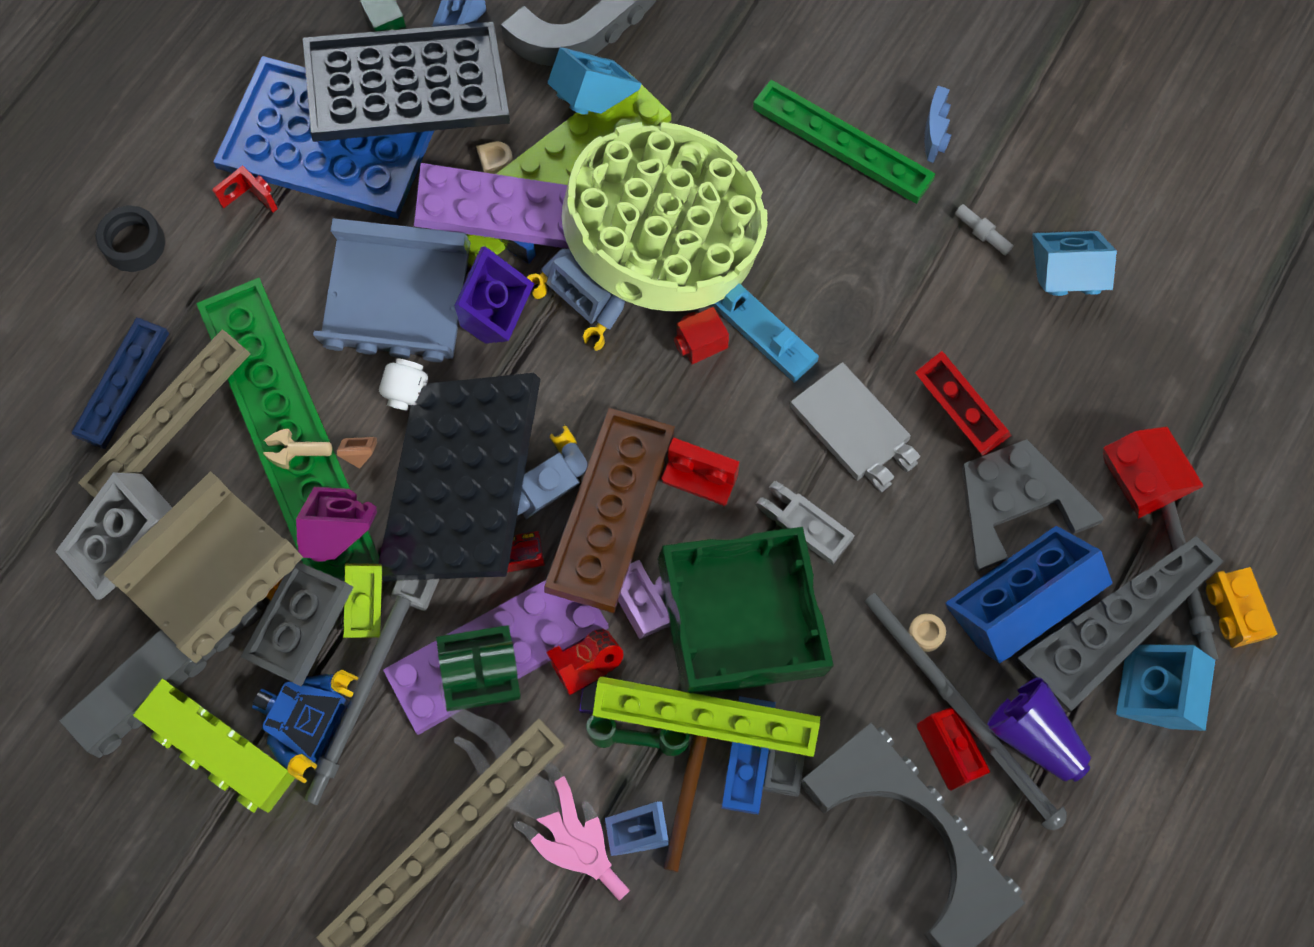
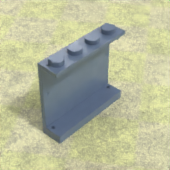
(394, 290)

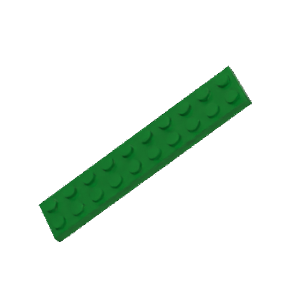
(275, 399)

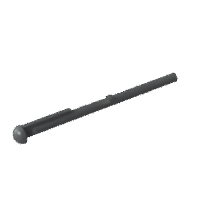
(1054, 818)

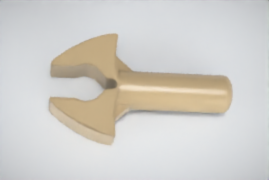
(293, 448)

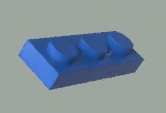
(746, 772)

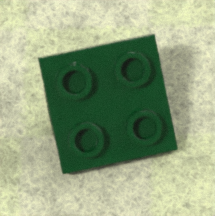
(478, 668)

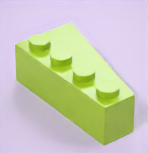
(214, 746)

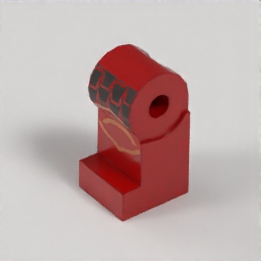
(586, 660)

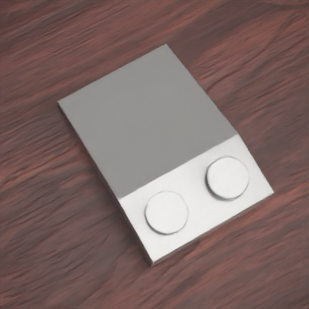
(110, 527)

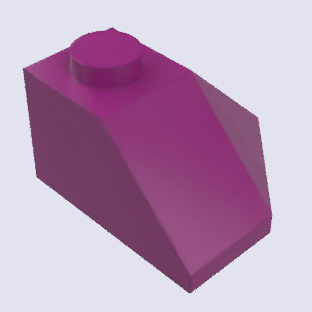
(331, 522)

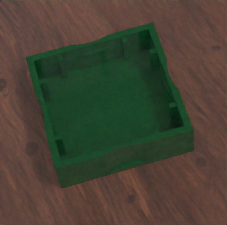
(743, 611)

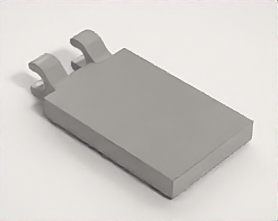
(855, 426)

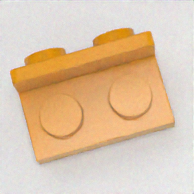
(1240, 607)

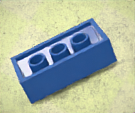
(1030, 593)

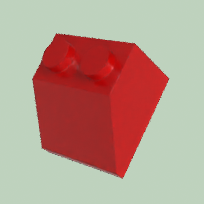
(1150, 469)

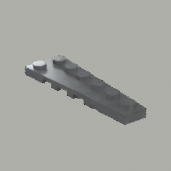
(1102, 637)

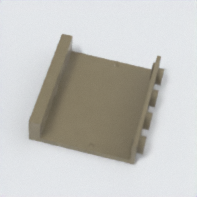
(203, 567)

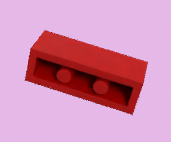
(963, 403)

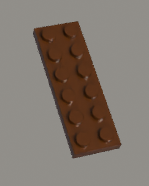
(610, 510)

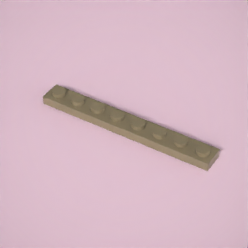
(444, 839)

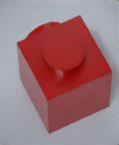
(701, 335)

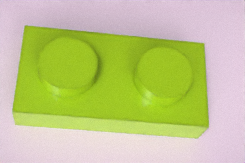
(363, 605)

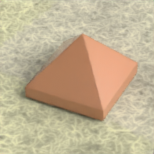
(356, 450)

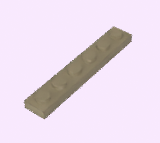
(169, 411)

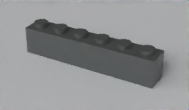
(108, 710)

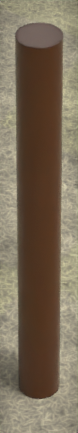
(685, 803)

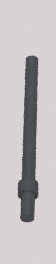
(1200, 624)
(327, 765)

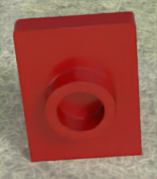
(244, 181)

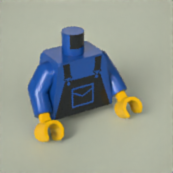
(303, 718)

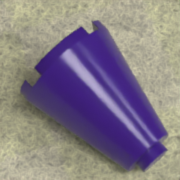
(1041, 731)

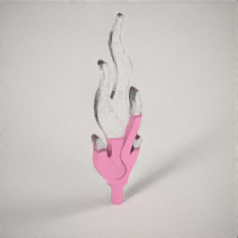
(549, 803)

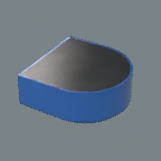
(522, 250)

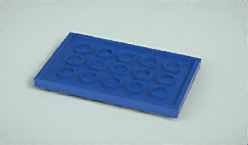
(275, 141)

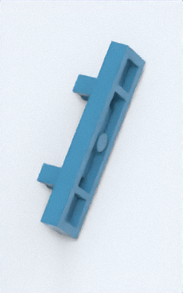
(767, 333)

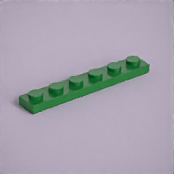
(844, 141)

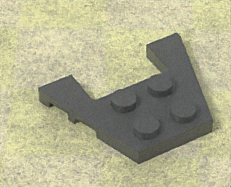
(1012, 485)

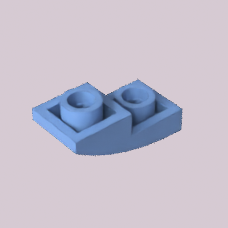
(936, 126)

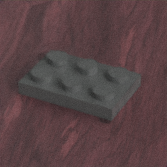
(297, 623)

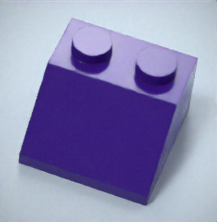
(492, 298)

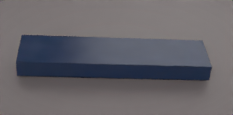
(120, 383)

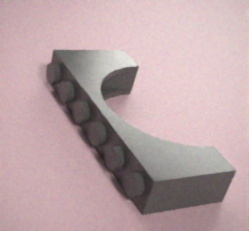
(977, 893)

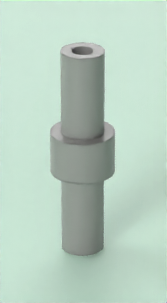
(984, 229)

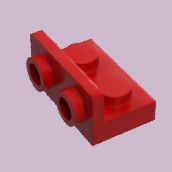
(700, 471)

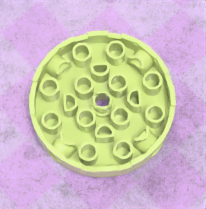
(663, 216)

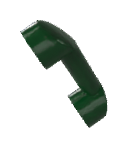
(603, 734)

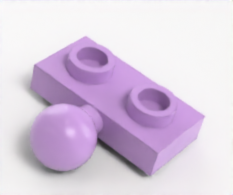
(643, 601)

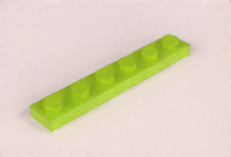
(706, 716)

